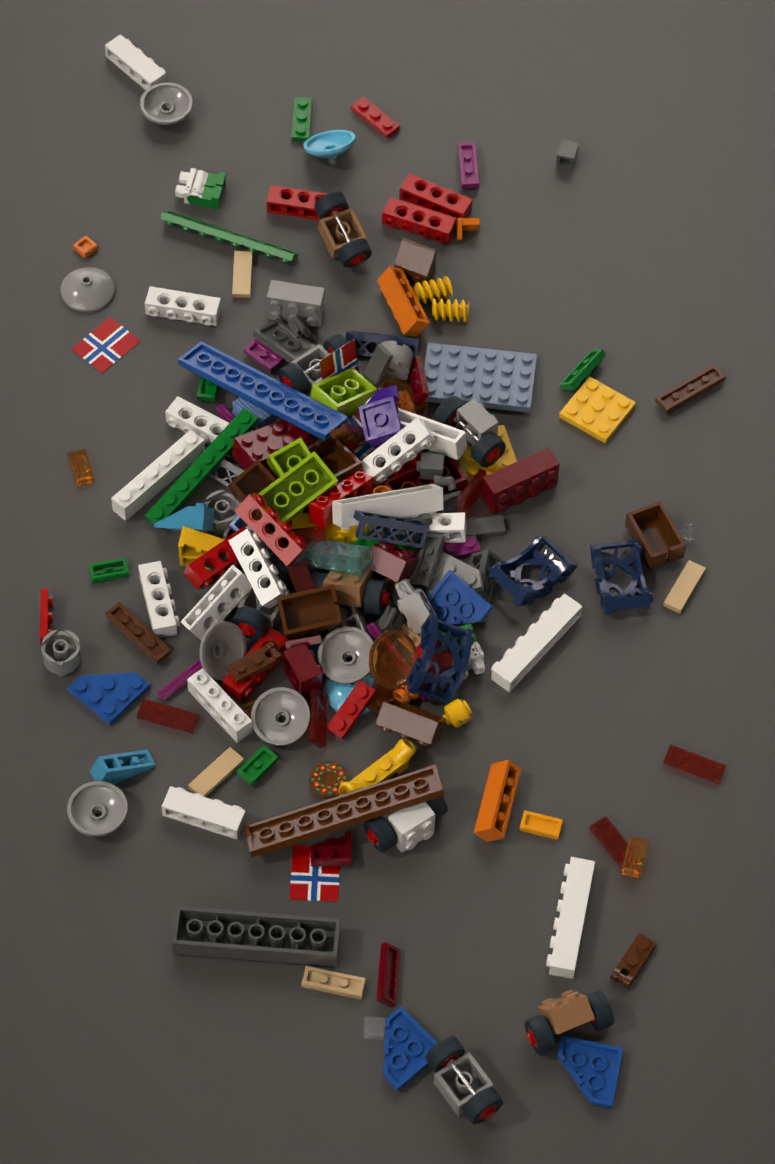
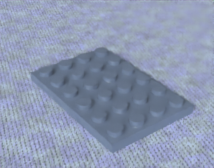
(488, 375)

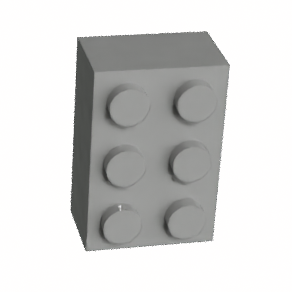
(297, 300)

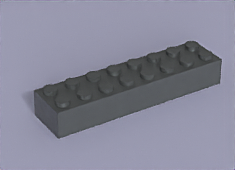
(256, 936)

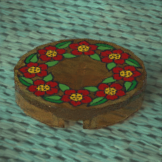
(327, 778)

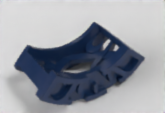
(509, 572)
(614, 601)
(419, 674)

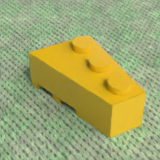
(194, 544)

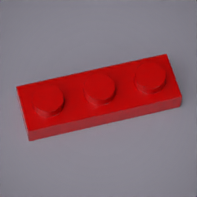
(375, 117)
(46, 616)
(351, 709)

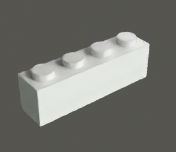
(134, 62)
(204, 812)

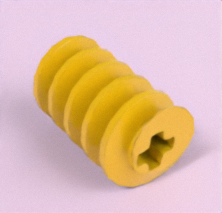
(433, 289)
(450, 310)

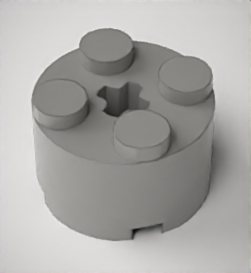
(401, 361)
(224, 507)
(61, 652)

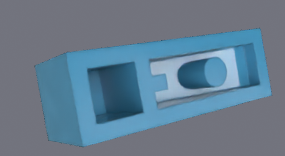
(193, 517)
(121, 766)

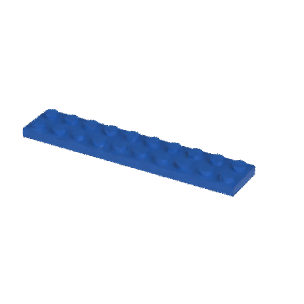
(262, 390)

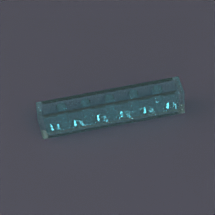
(333, 556)

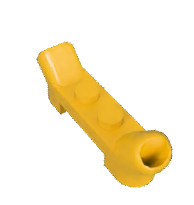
(392, 762)

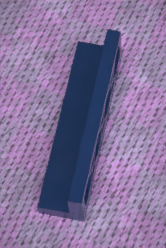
(379, 338)
(390, 522)

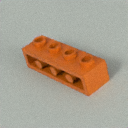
(403, 301)
(497, 801)

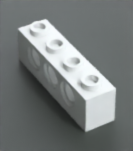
(183, 306)
(196, 417)
(400, 441)
(450, 525)
(241, 546)
(217, 602)
(161, 625)
(219, 705)

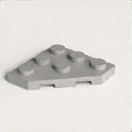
(464, 571)

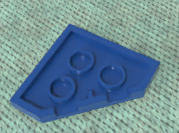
(457, 602)
(109, 693)
(404, 1049)
(592, 1068)

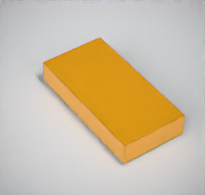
(541, 825)

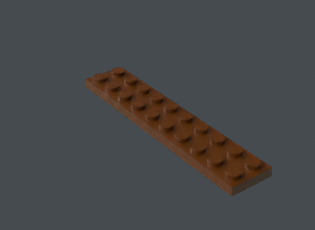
(344, 811)

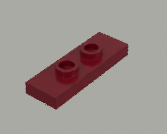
(418, 381)
(388, 974)

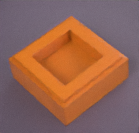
(85, 247)

